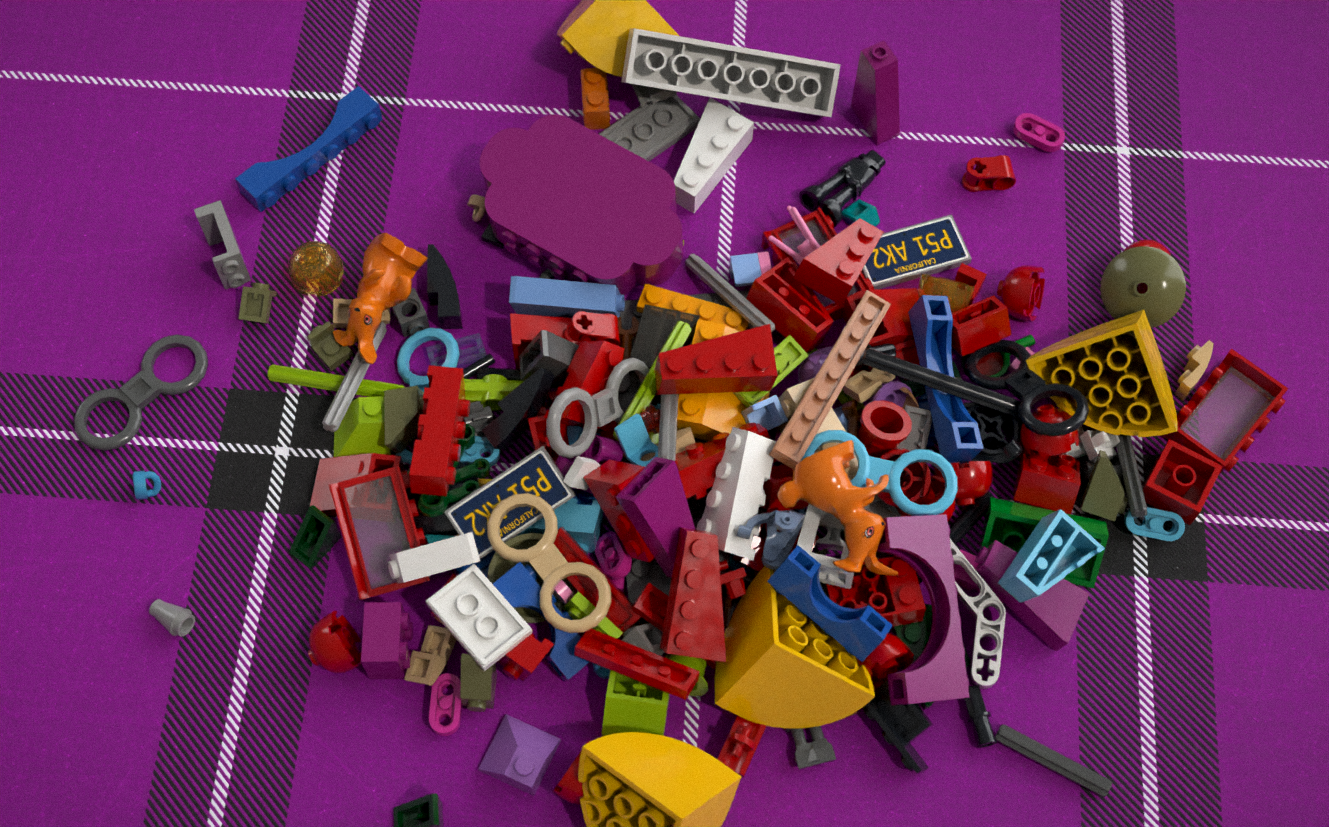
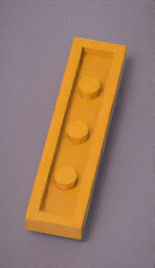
(706, 310)

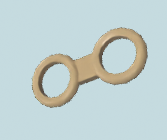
(549, 563)

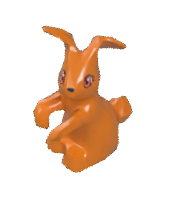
(385, 283)
(826, 485)

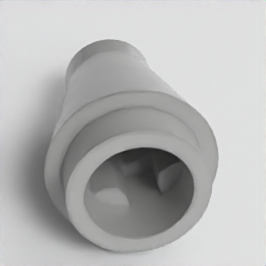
(173, 617)

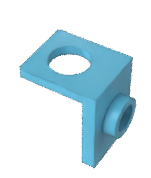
(635, 440)

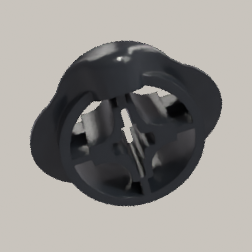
(998, 449)

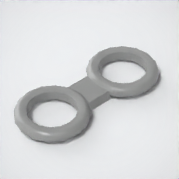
(597, 408)

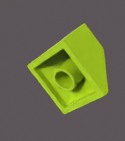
(362, 428)

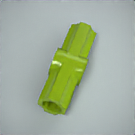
(489, 390)

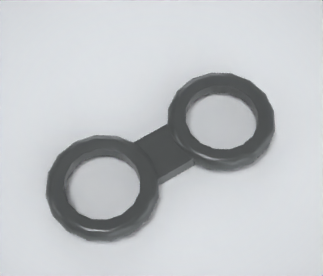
(140, 392)

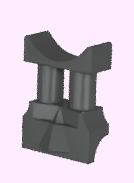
(811, 753)

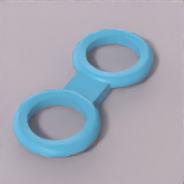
(422, 381)
(874, 467)

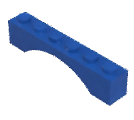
(269, 181)
(954, 427)

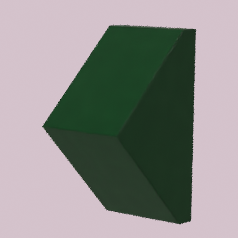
(315, 537)
(420, 812)

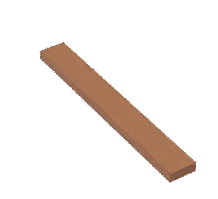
(830, 380)

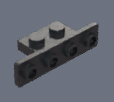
(900, 725)

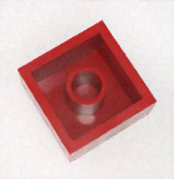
(1180, 481)

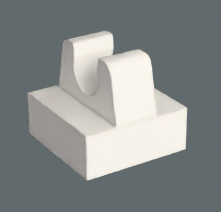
(1099, 440)

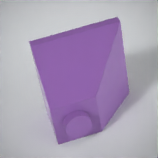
(519, 754)

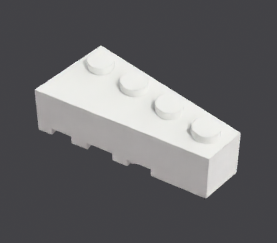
(711, 153)
(738, 490)

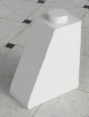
(433, 558)

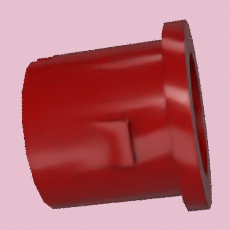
(883, 427)

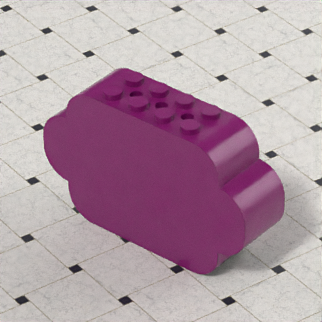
(581, 205)

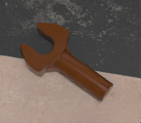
(627, 336)
(853, 416)

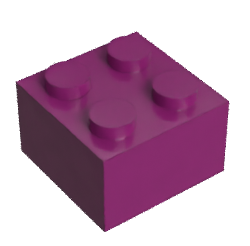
(386, 640)

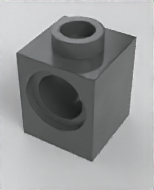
(411, 324)

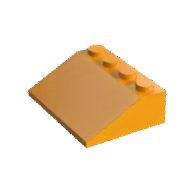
(710, 412)

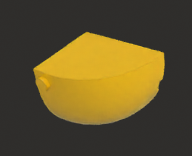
(601, 30)
(1117, 373)
(785, 666)
(653, 783)

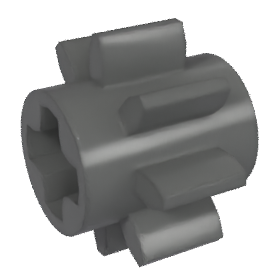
(479, 417)

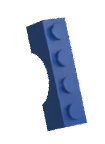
(522, 591)
(855, 629)

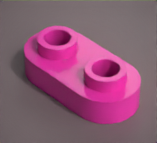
(1039, 132)
(612, 556)
(444, 705)

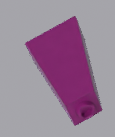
(877, 92)
(658, 509)
(1049, 615)

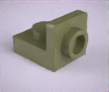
(256, 303)
(326, 348)

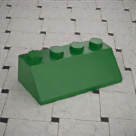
(1014, 522)

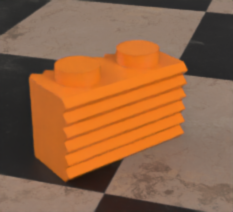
(595, 98)

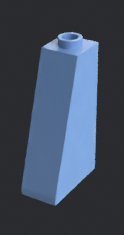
(563, 297)

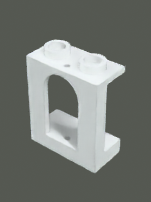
(828, 572)

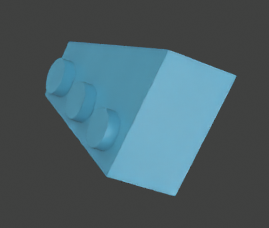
(579, 520)
(1048, 556)

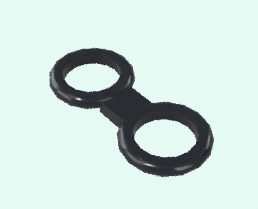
(1028, 389)

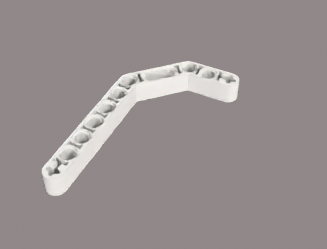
(975, 606)

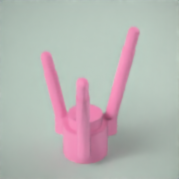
(806, 247)

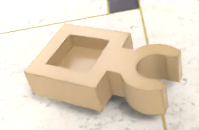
(865, 384)

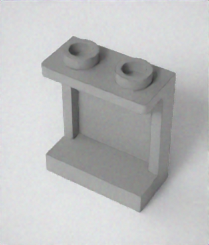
(217, 229)

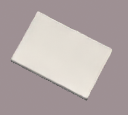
(479, 617)

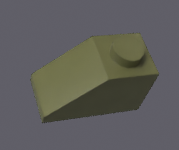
(402, 416)
(1104, 490)
(477, 686)

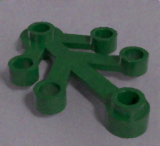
(463, 473)

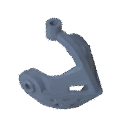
(777, 544)

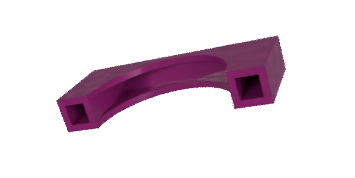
(941, 667)

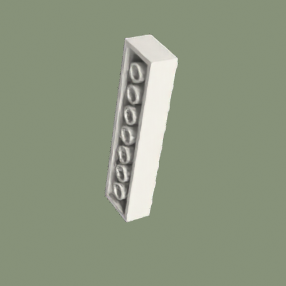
(730, 72)

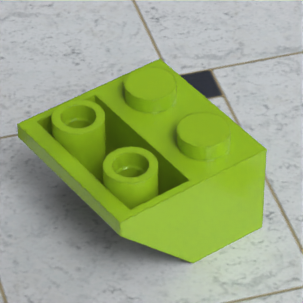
(633, 707)

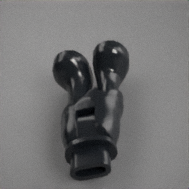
(855, 177)

